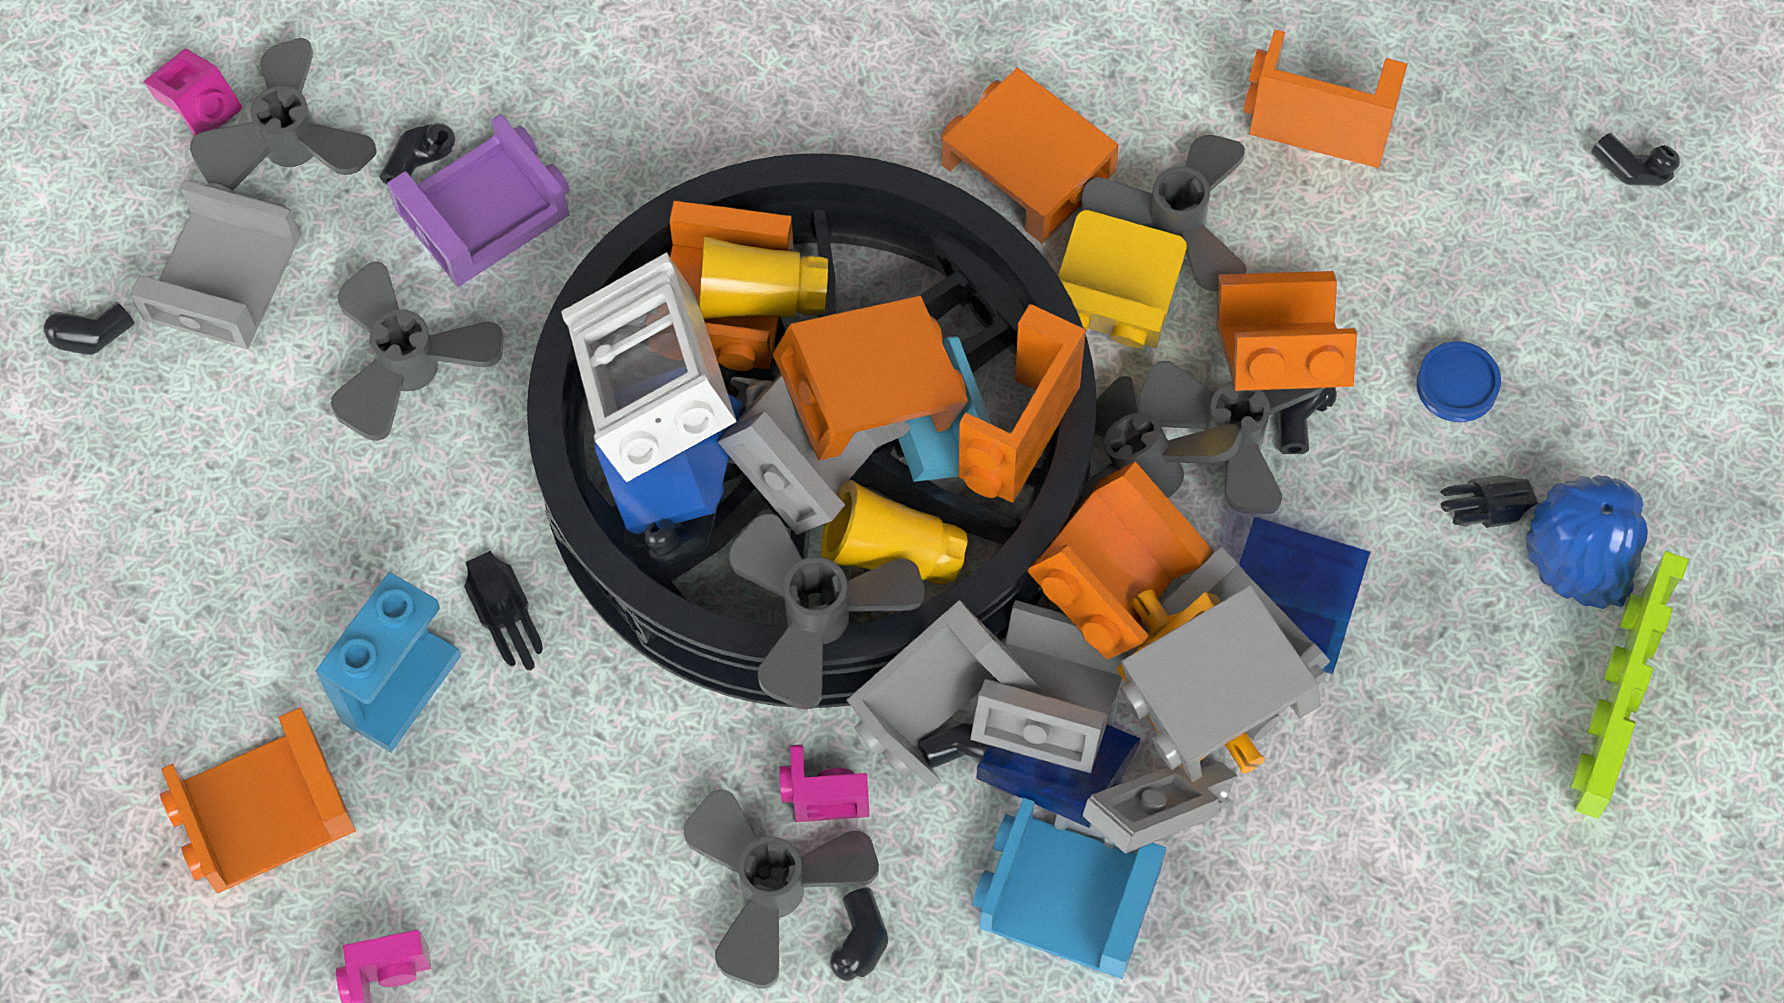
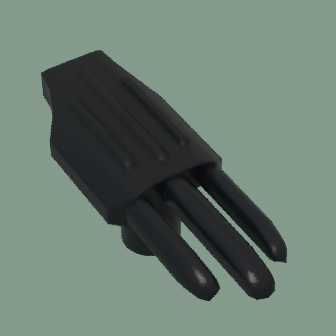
(1495, 501)
(500, 604)

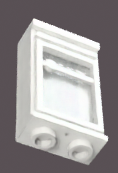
(648, 368)

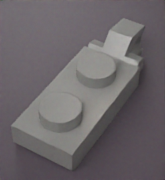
(1158, 805)

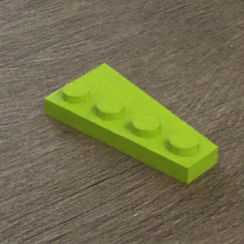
(1627, 669)

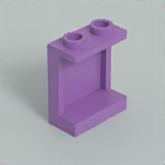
(483, 202)

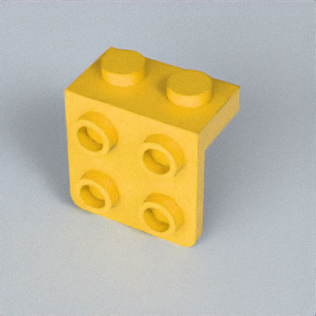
(1121, 277)

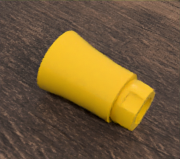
(760, 281)
(878, 530)

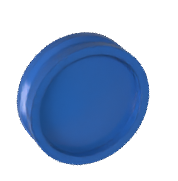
(1458, 381)

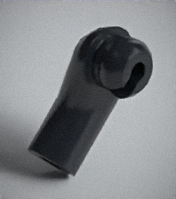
(1636, 169)
(86, 334)
(1293, 421)
(951, 745)
(865, 941)

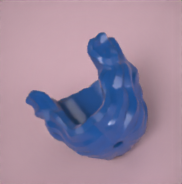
(1584, 549)

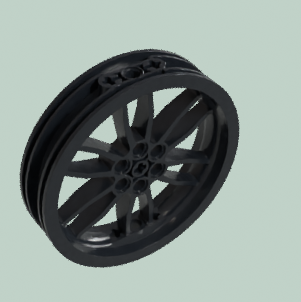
(837, 203)

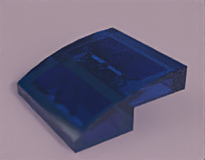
(1307, 579)
(1057, 786)

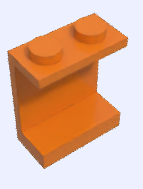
(1320, 113)
(1031, 149)
(1284, 331)
(736, 340)
(1048, 362)
(868, 372)
(1113, 549)
(258, 807)

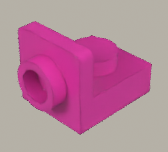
(194, 91)
(829, 796)
(388, 959)

